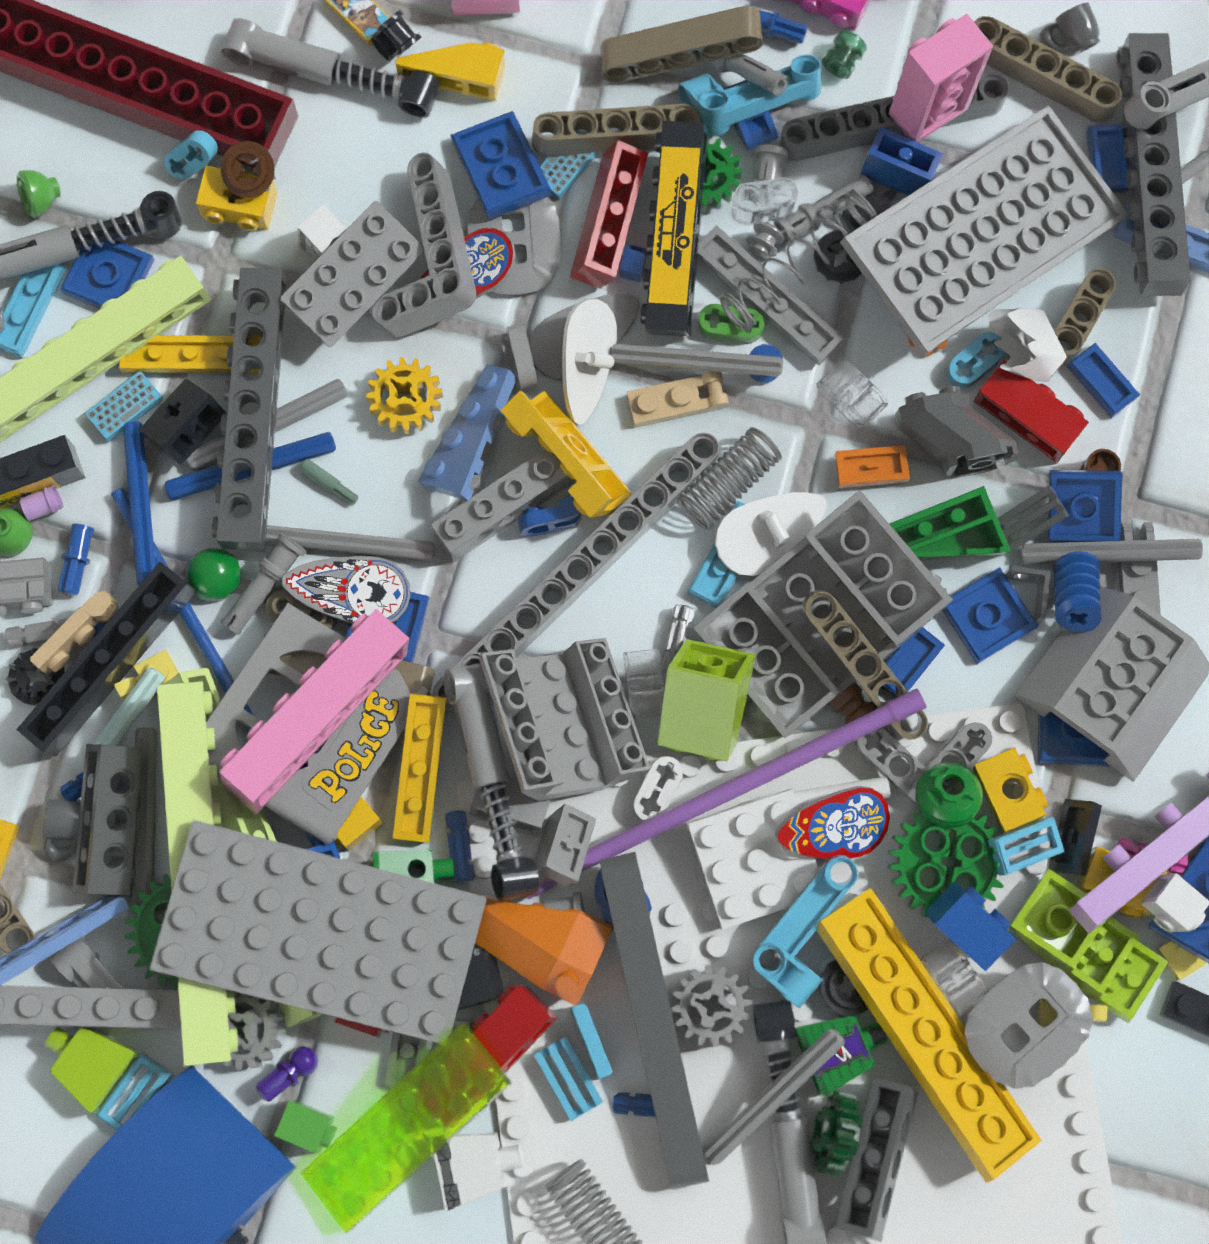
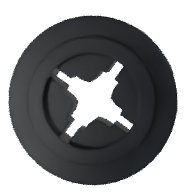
(831, 244)
(19, 681)
(836, 1000)

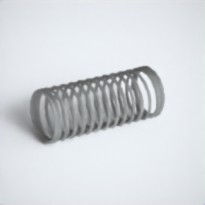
(706, 521)
(571, 1174)

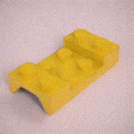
(597, 487)

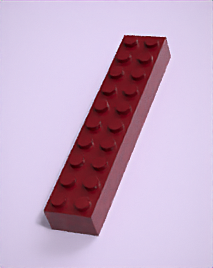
(139, 79)

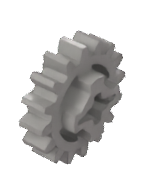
(706, 1022)
(255, 1031)

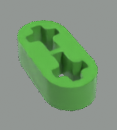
(730, 331)

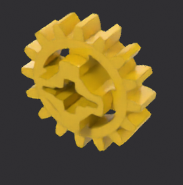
(413, 383)

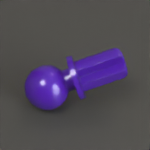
(300, 1063)

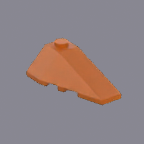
(544, 944)

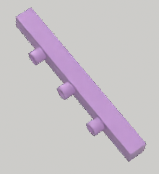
(1136, 873)

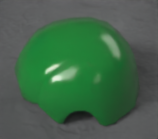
(213, 574)

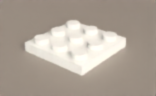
(745, 864)

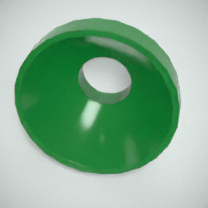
(942, 807)

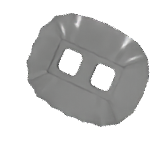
(539, 237)
(1047, 1046)

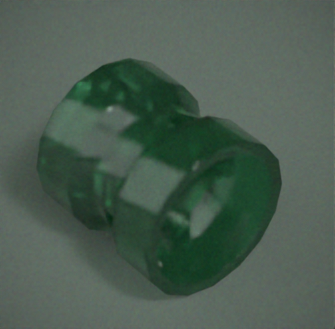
(846, 51)

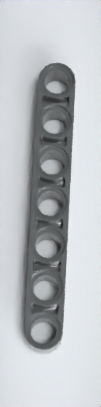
(874, 115)

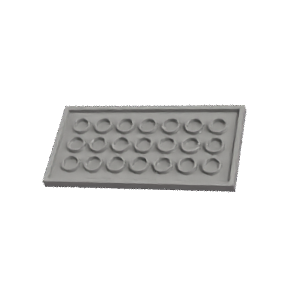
(984, 230)
(318, 932)

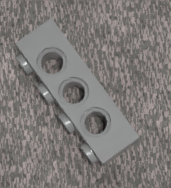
(500, 504)

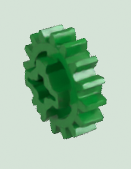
(720, 173)

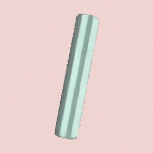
(131, 708)

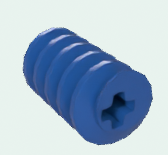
(1077, 592)

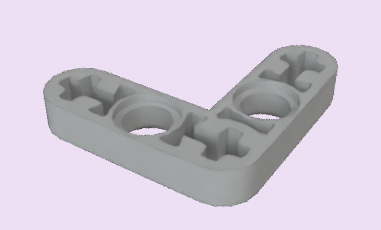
(908, 783)

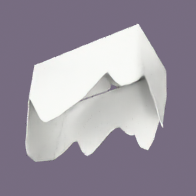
(1011, 327)

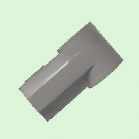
(84, 967)

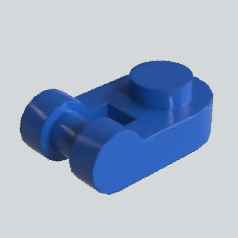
(541, 521)

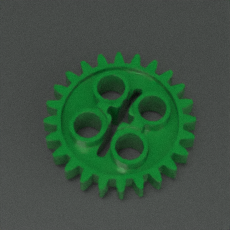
(914, 856)
(148, 929)

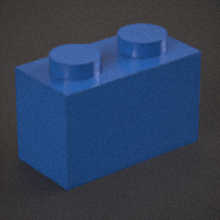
(900, 162)
(970, 925)

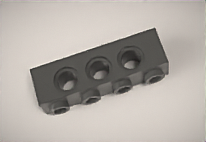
(94, 835)
(878, 1159)

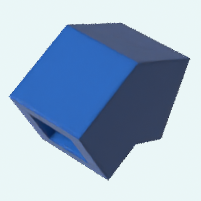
(633, 263)

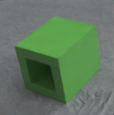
(306, 1127)

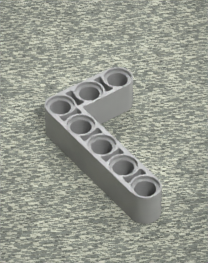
(450, 282)

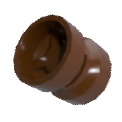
(1102, 461)
(851, 703)

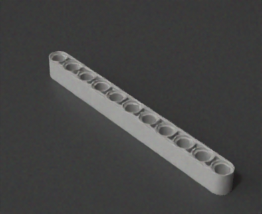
(585, 556)

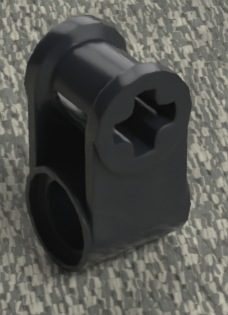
(394, 37)

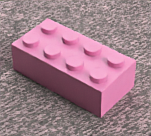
(940, 77)

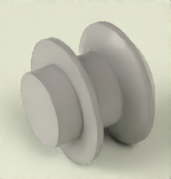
(763, 243)

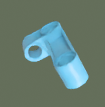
(725, 107)
(795, 928)

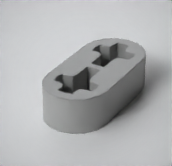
(522, 356)

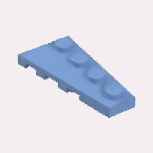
(462, 444)

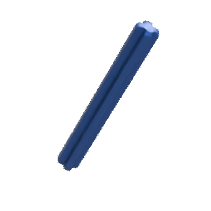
(282, 457)
(139, 500)

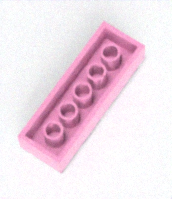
(314, 710)

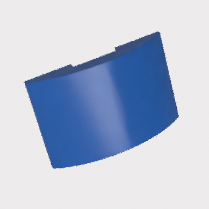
(171, 1174)

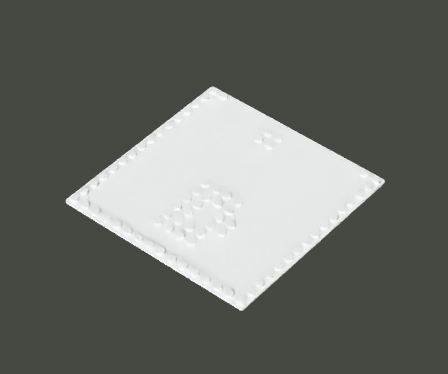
(1047, 1197)

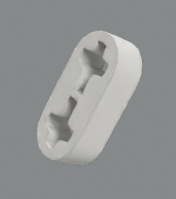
(649, 785)

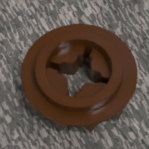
(232, 169)

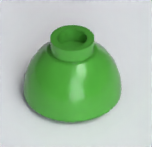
(36, 191)
(15, 532)

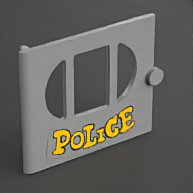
(337, 776)

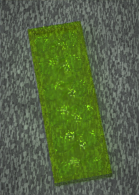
(405, 1128)

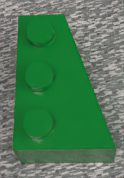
(954, 529)

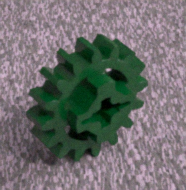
(836, 1133)

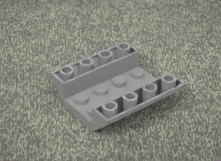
(1120, 680)
(565, 720)

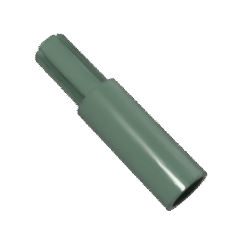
(327, 481)

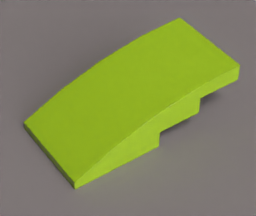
(1103, 964)

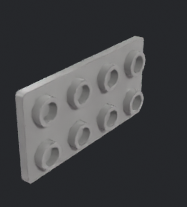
(352, 274)

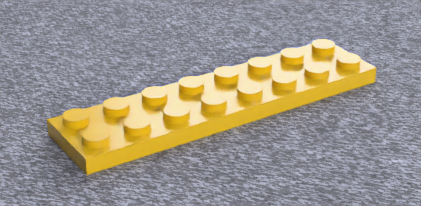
(927, 1034)

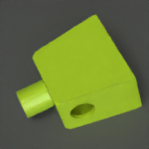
(89, 1064)

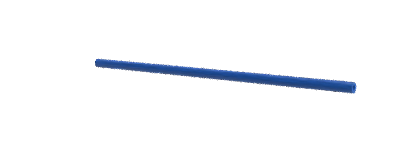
(195, 628)

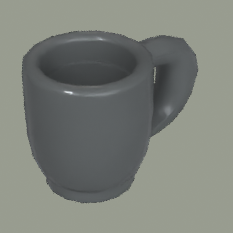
(1077, 28)
(61, 823)

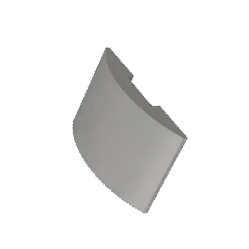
(868, 573)

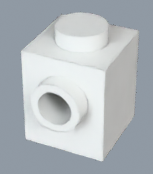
(1175, 904)

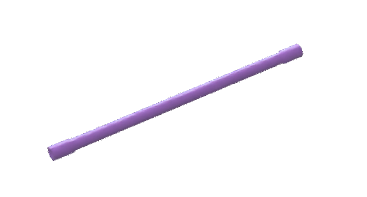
(892, 712)

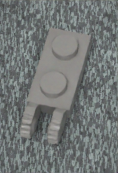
(1140, 577)

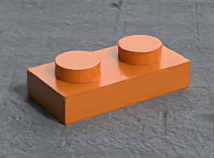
(872, 466)

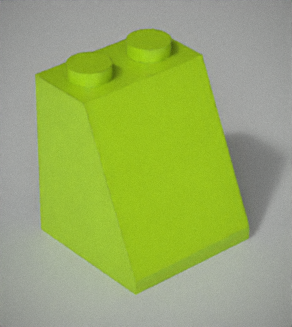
(705, 700)

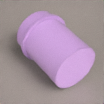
(41, 503)

